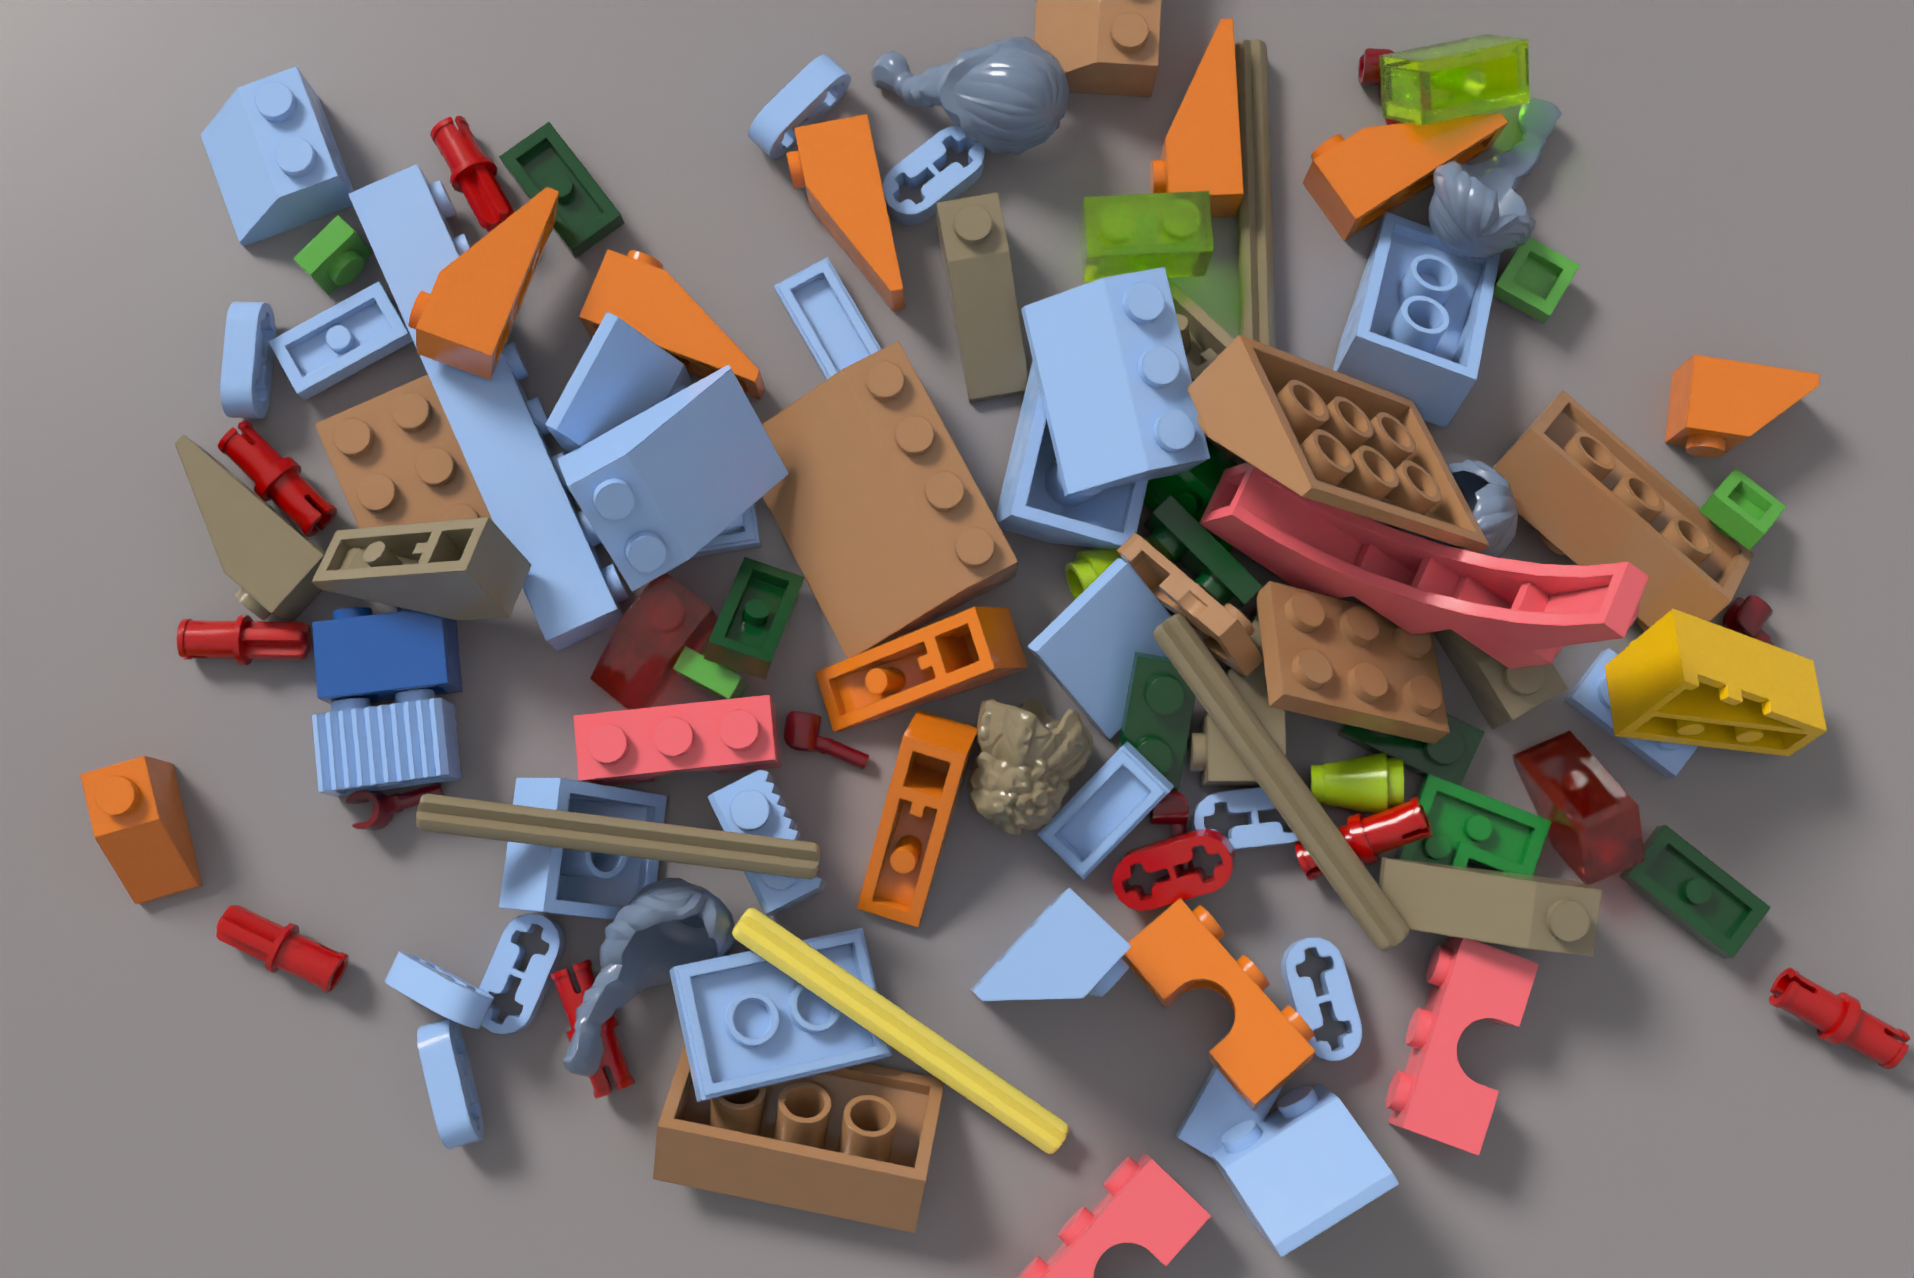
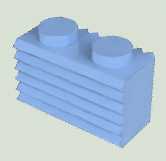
(386, 744)
(757, 808)

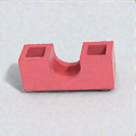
(677, 739)
(1434, 1092)
(1141, 1209)

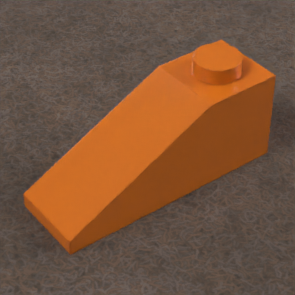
(1204, 137)
(1390, 164)
(847, 197)
(482, 291)
(661, 310)
(922, 667)
(917, 817)

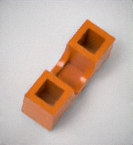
(1184, 954)

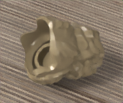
(1025, 763)

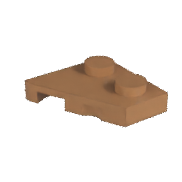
(1220, 628)

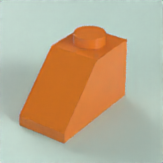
(1727, 401)
(142, 827)

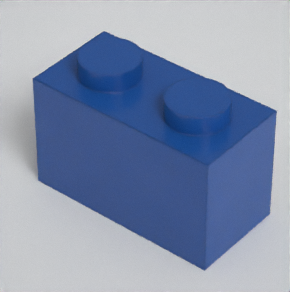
(385, 654)

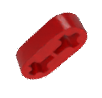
(1178, 884)

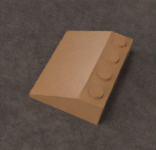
(1333, 440)
(881, 504)

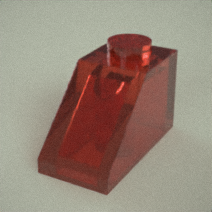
(650, 640)
(1590, 813)

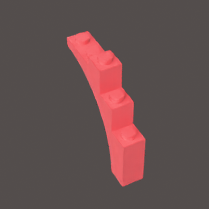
(1500, 605)

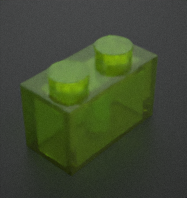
(1455, 79)
(1146, 233)

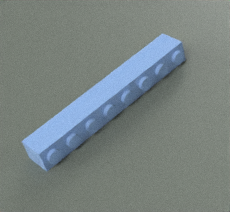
(496, 422)

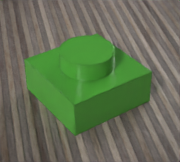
(334, 256)
(1535, 279)
(1742, 509)
(709, 676)

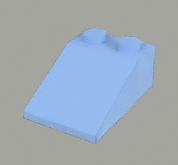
(1418, 319)
(673, 476)

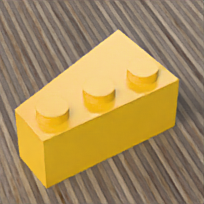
(1713, 689)

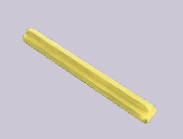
(900, 1030)

